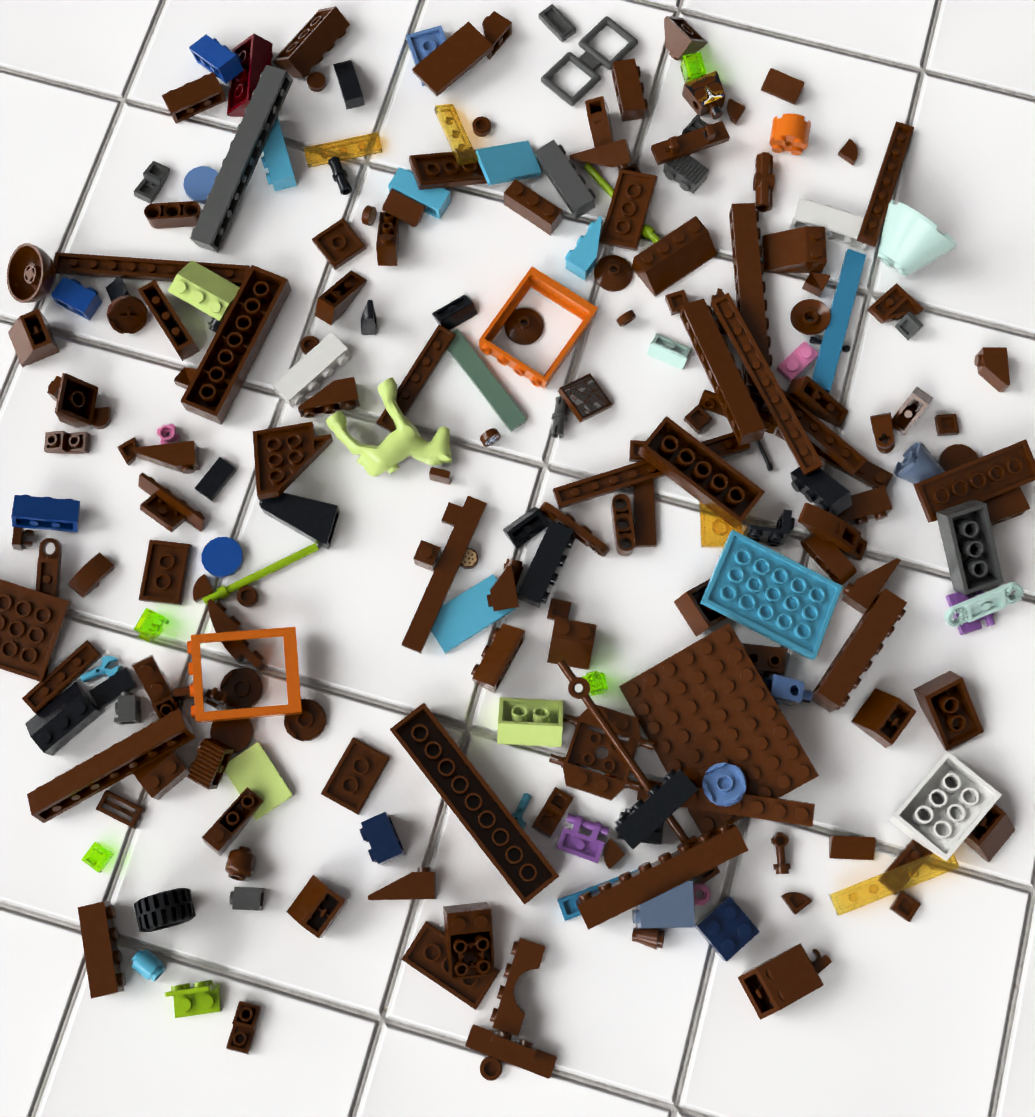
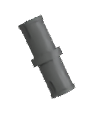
(559, 418)

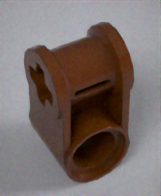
(883, 429)

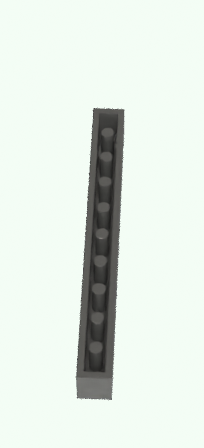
(241, 158)

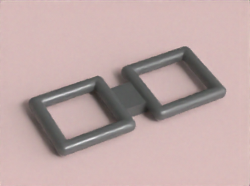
(589, 61)

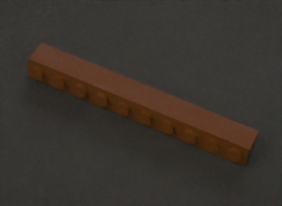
(748, 278)

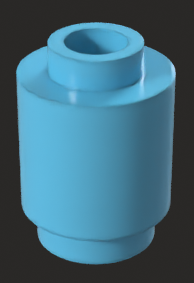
(148, 965)

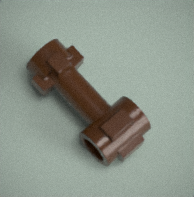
(780, 840)

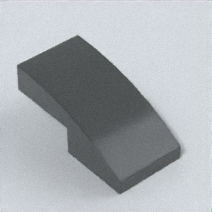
(153, 181)

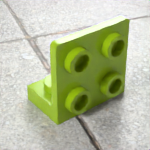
(195, 1000)

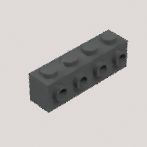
(565, 179)

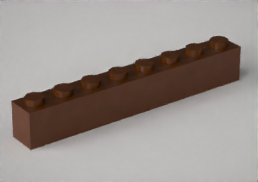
(722, 372)
(110, 766)
(661, 875)

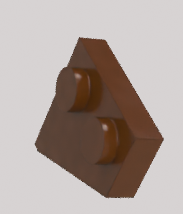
(894, 305)

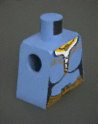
(787, 690)

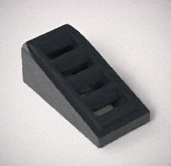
(369, 319)

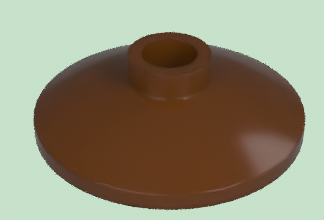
(611, 280)
(813, 310)
(524, 334)

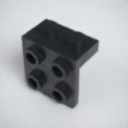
(772, 536)

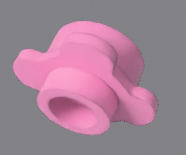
(164, 430)

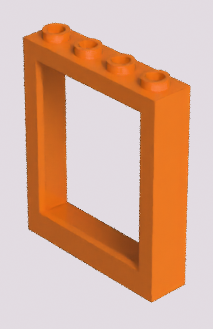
(555, 292)
(291, 666)

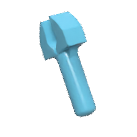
(103, 669)
(521, 809)

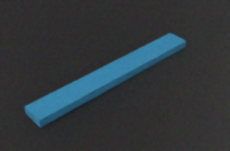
(840, 315)

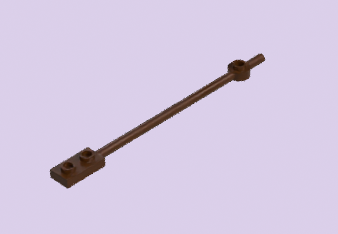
(584, 695)

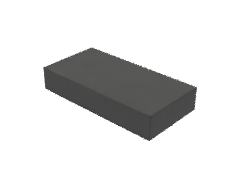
(557, 23)

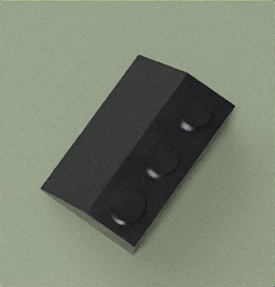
(62, 719)

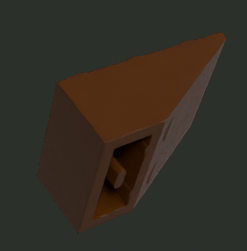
(469, 940)
(780, 981)

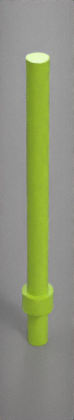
(648, 230)
(223, 592)

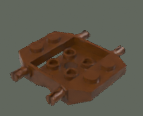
(584, 748)

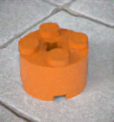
(790, 134)

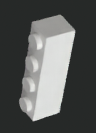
(838, 224)
(311, 370)

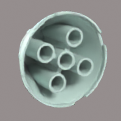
(911, 240)

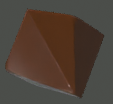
(816, 283)
(184, 377)

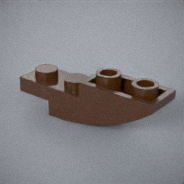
(833, 529)
(238, 648)
(156, 686)

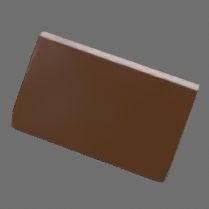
(782, 86)
(403, 208)
(852, 847)

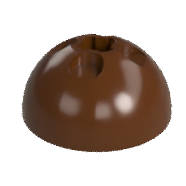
(30, 274)

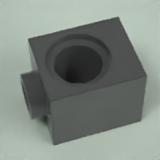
(247, 898)

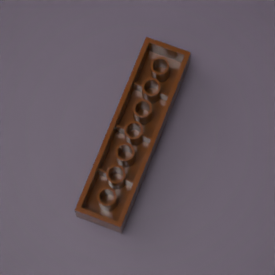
(236, 345)

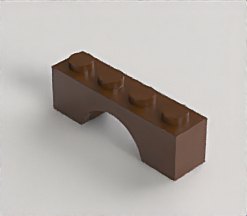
(509, 1015)

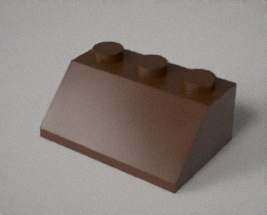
(498, 657)

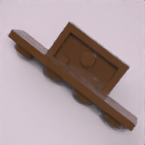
(711, 403)
(166, 507)
(511, 1051)

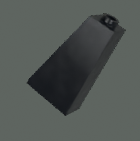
(304, 515)

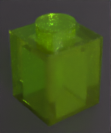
(692, 66)

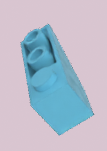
(584, 256)

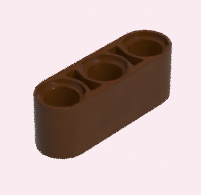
(165, 213)
(623, 515)
(829, 558)

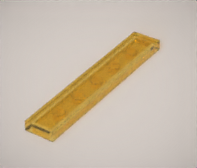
(891, 882)

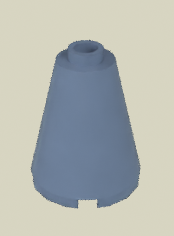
(917, 464)

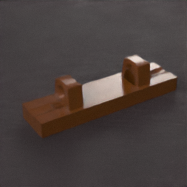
(690, 143)

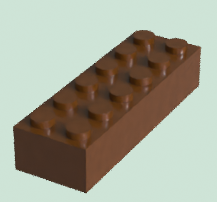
(701, 472)
(858, 650)

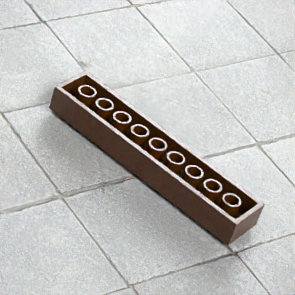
(474, 803)

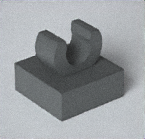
(909, 325)

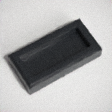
(215, 479)
(110, 689)

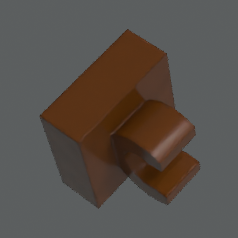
(19, 538)
(820, 962)

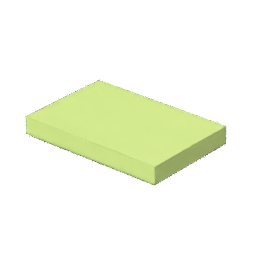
(259, 774)

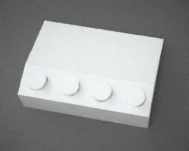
(945, 807)

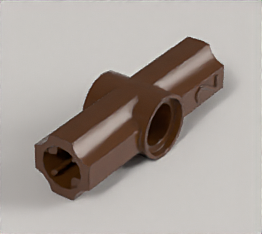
(763, 182)

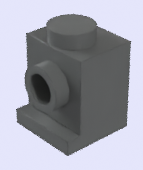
(128, 709)

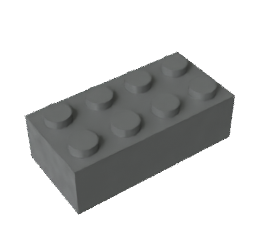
(969, 546)

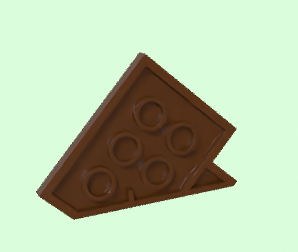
(284, 455)

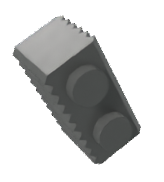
(686, 172)

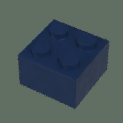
(382, 839)
(726, 928)

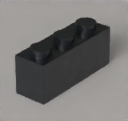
(822, 490)

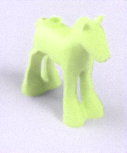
(398, 444)

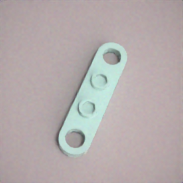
(983, 604)

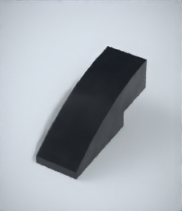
(349, 84)

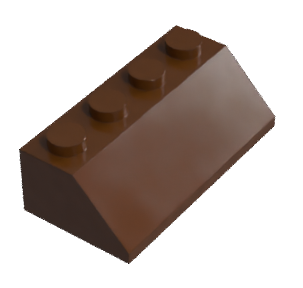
(312, 42)
(674, 256)

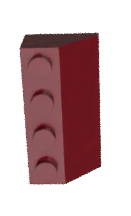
(255, 55)

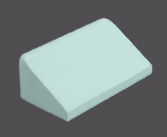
(669, 351)

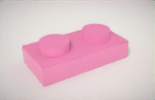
(797, 361)

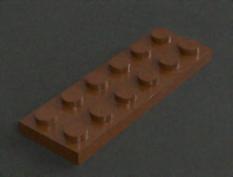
(977, 479)

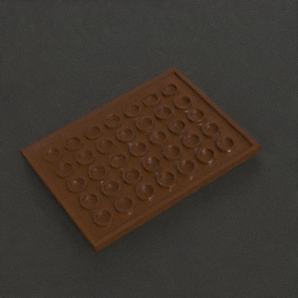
(717, 709)

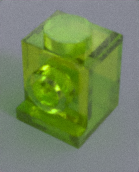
(150, 625)
(597, 683)

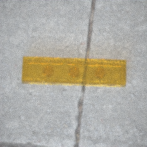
(455, 134)
(344, 149)

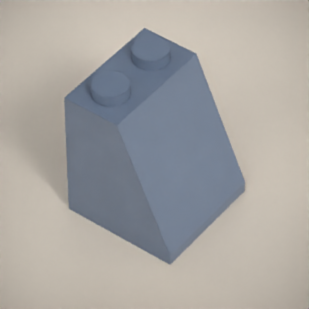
(668, 909)

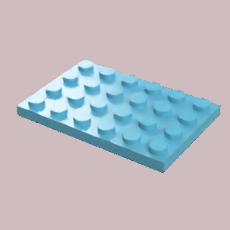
(771, 595)

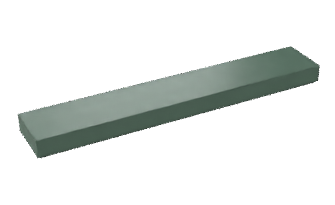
(486, 382)

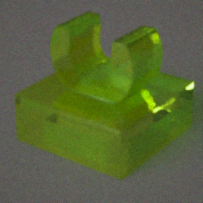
(97, 857)

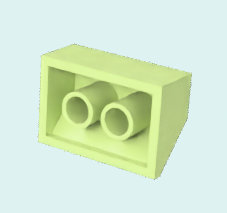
(204, 290)
(530, 722)

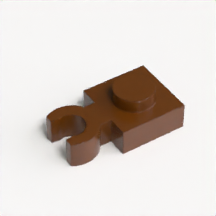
(215, 698)

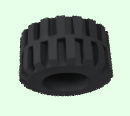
(164, 909)

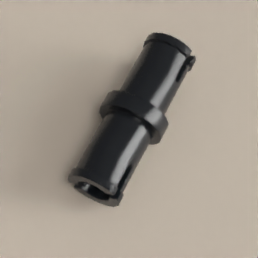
(340, 175)

